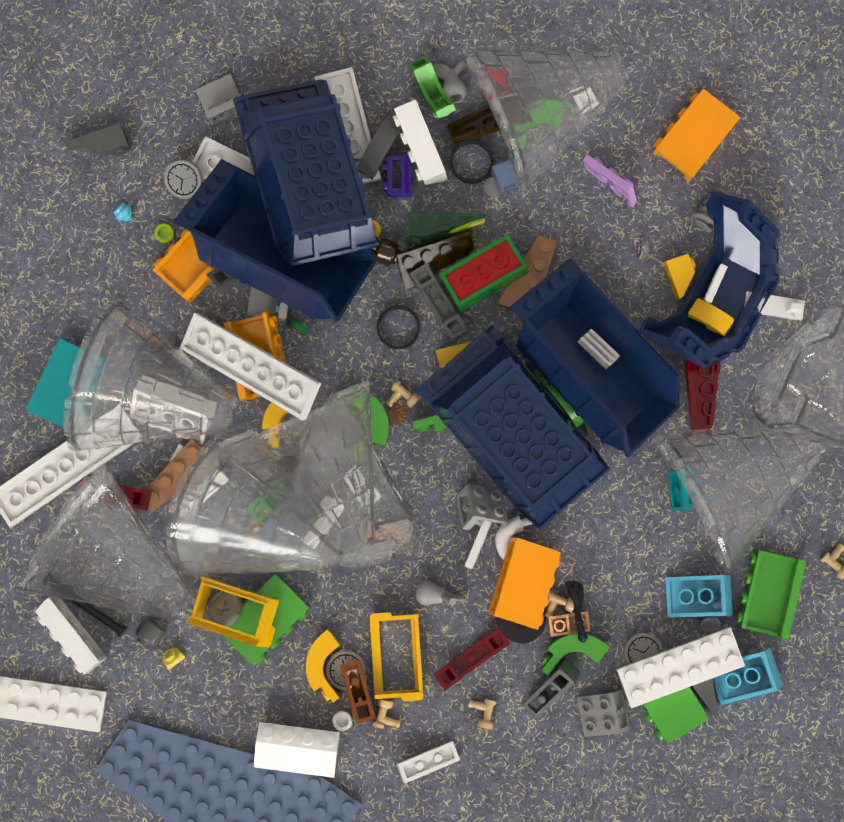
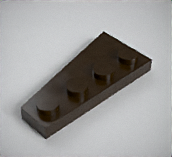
(474, 125)
(435, 254)

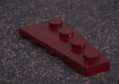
(701, 393)

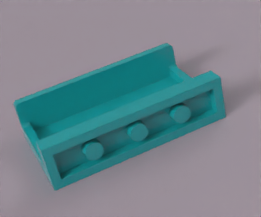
(54, 385)

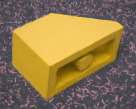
(680, 272)

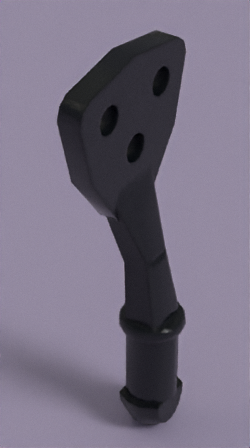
(576, 593)

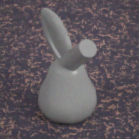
(453, 86)
(430, 593)

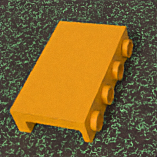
(696, 133)
(183, 269)
(263, 333)
(524, 583)

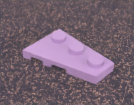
(610, 176)

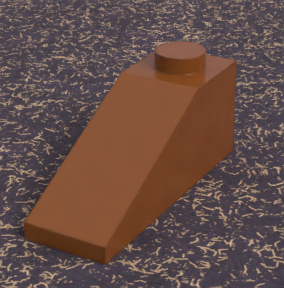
(357, 692)

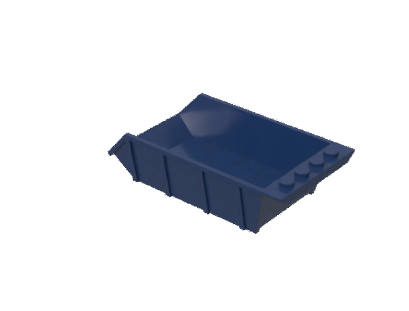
(305, 172)
(237, 239)
(617, 402)
(513, 428)

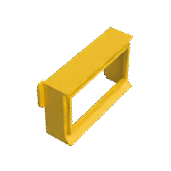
(265, 630)
(406, 695)

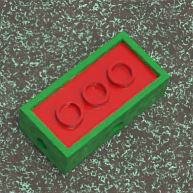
(484, 273)

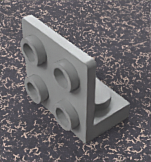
(218, 99)
(261, 302)
(481, 503)
(603, 713)

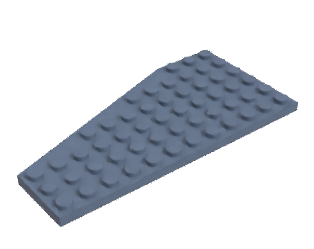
(212, 782)

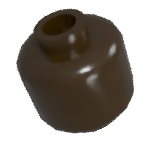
(385, 251)

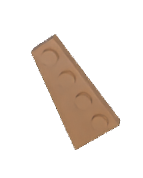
(538, 263)
(166, 482)

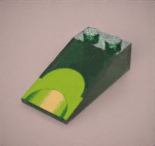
(431, 226)

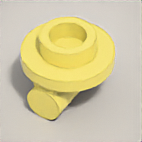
(172, 657)

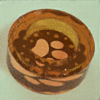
(397, 415)

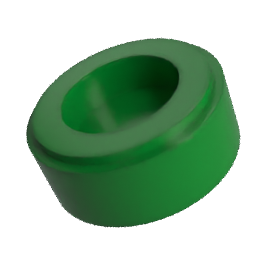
(298, 327)

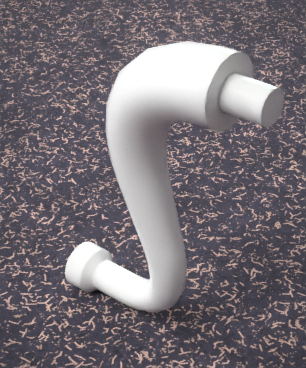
(506, 531)

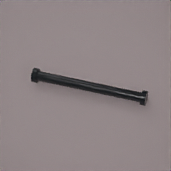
(101, 617)

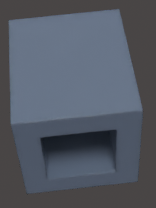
(504, 176)

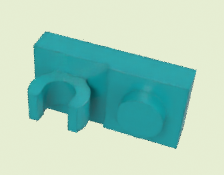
(678, 494)

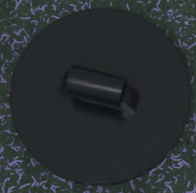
(520, 633)

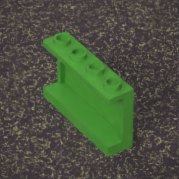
(771, 593)
(289, 610)
(674, 713)

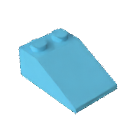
(699, 596)
(754, 679)

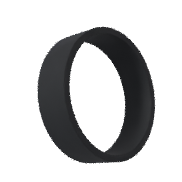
(476, 142)
(392, 308)

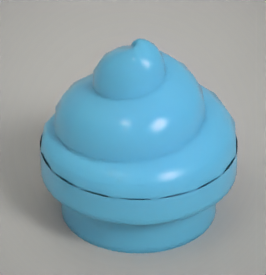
(123, 212)

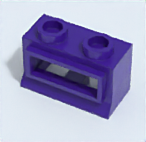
(405, 191)

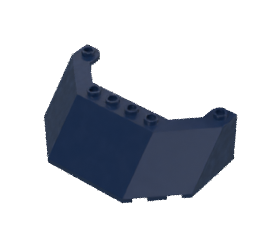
(748, 247)

